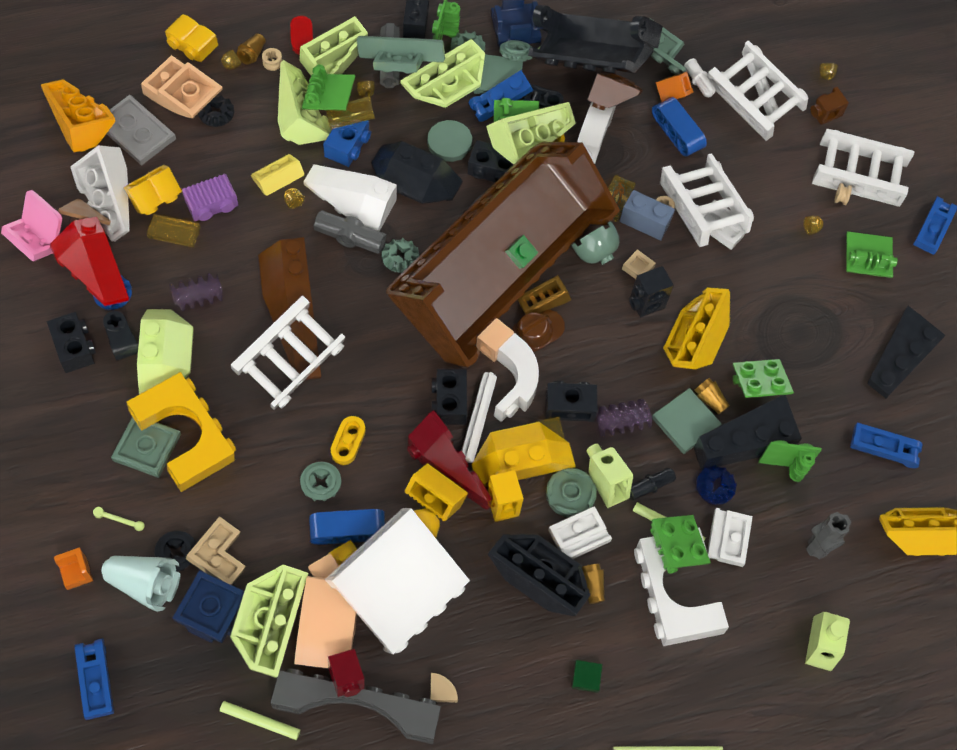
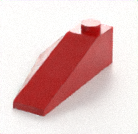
(87, 254)

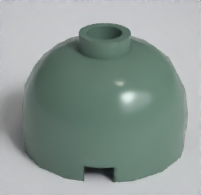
(598, 245)

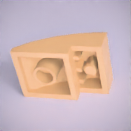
(180, 87)
(324, 625)

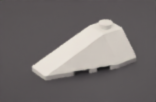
(102, 179)
(354, 194)

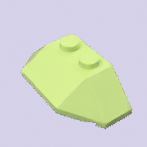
(448, 80)
(163, 347)
(267, 618)

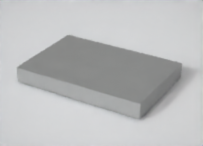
(138, 130)

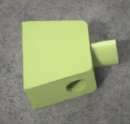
(609, 474)
(827, 635)

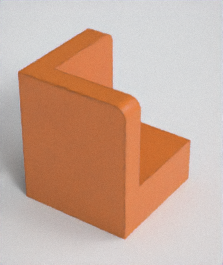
(674, 86)
(73, 568)

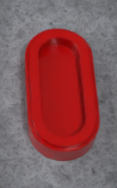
(301, 32)

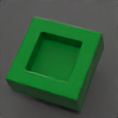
(521, 251)

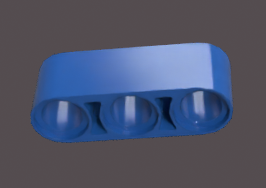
(679, 126)
(344, 526)

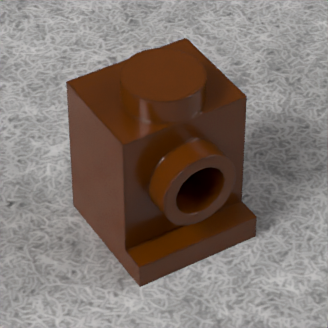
(829, 106)

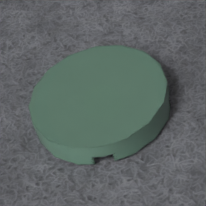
(449, 140)
(570, 492)

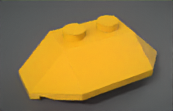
(699, 330)
(526, 449)
(922, 530)

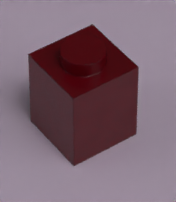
(346, 673)

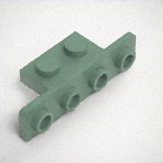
(667, 50)
(400, 53)

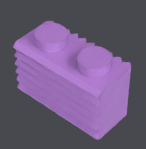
(210, 198)

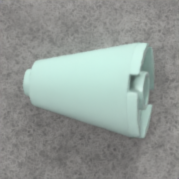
(143, 578)

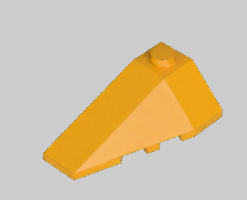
(78, 116)

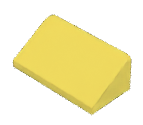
(278, 174)

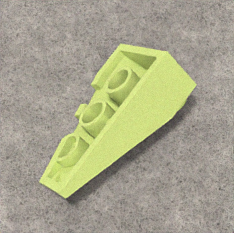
(296, 123)
(521, 132)

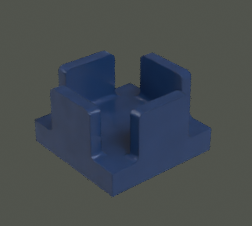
(515, 22)
(209, 608)

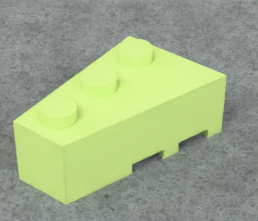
(334, 48)

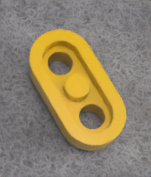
(348, 442)

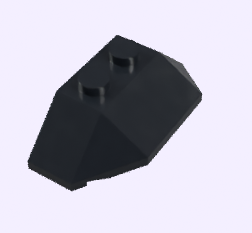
(416, 173)
(541, 572)

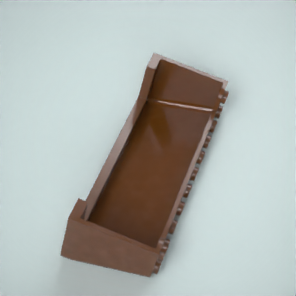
(468, 276)

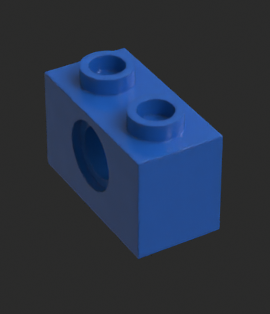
(343, 150)

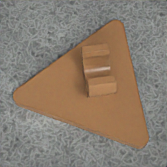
(80, 210)

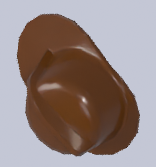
(540, 328)

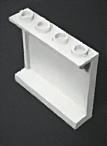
(399, 580)

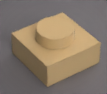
(638, 264)

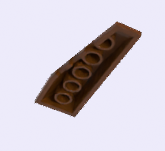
(283, 282)

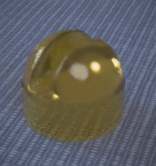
(230, 60)
(828, 70)
(365, 86)
(293, 198)
(812, 224)

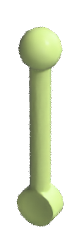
(99, 513)

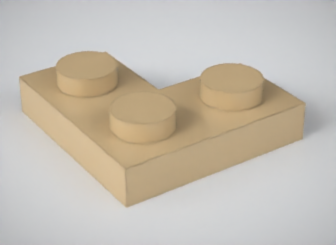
(211, 553)

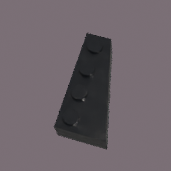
(748, 435)

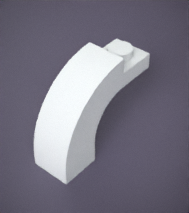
(594, 129)
(522, 363)

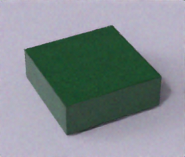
(587, 676)

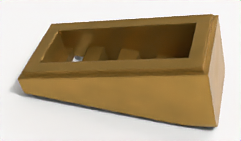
(548, 287)

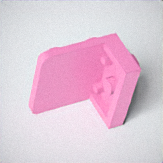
(36, 229)

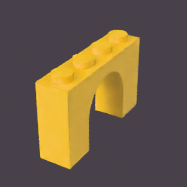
(177, 397)

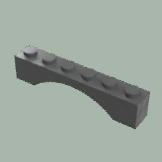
(301, 693)

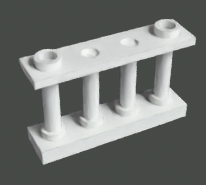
(750, 109)
(862, 185)
(692, 213)
(282, 329)

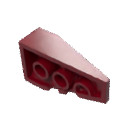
(433, 445)

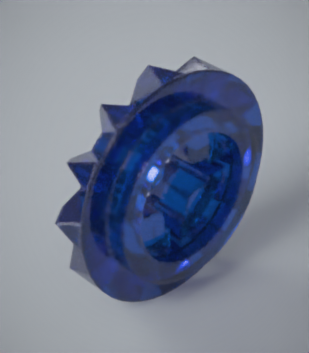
(705, 486)

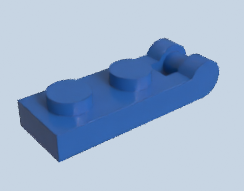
(513, 88)
(935, 225)
(886, 445)
(94, 680)

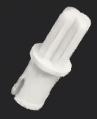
(699, 78)

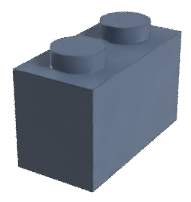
(647, 215)

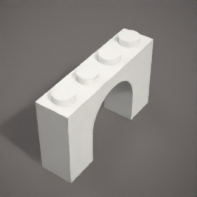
(675, 622)

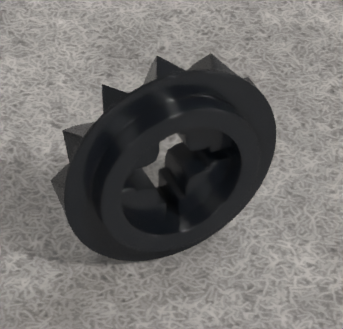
(216, 118)
(175, 539)

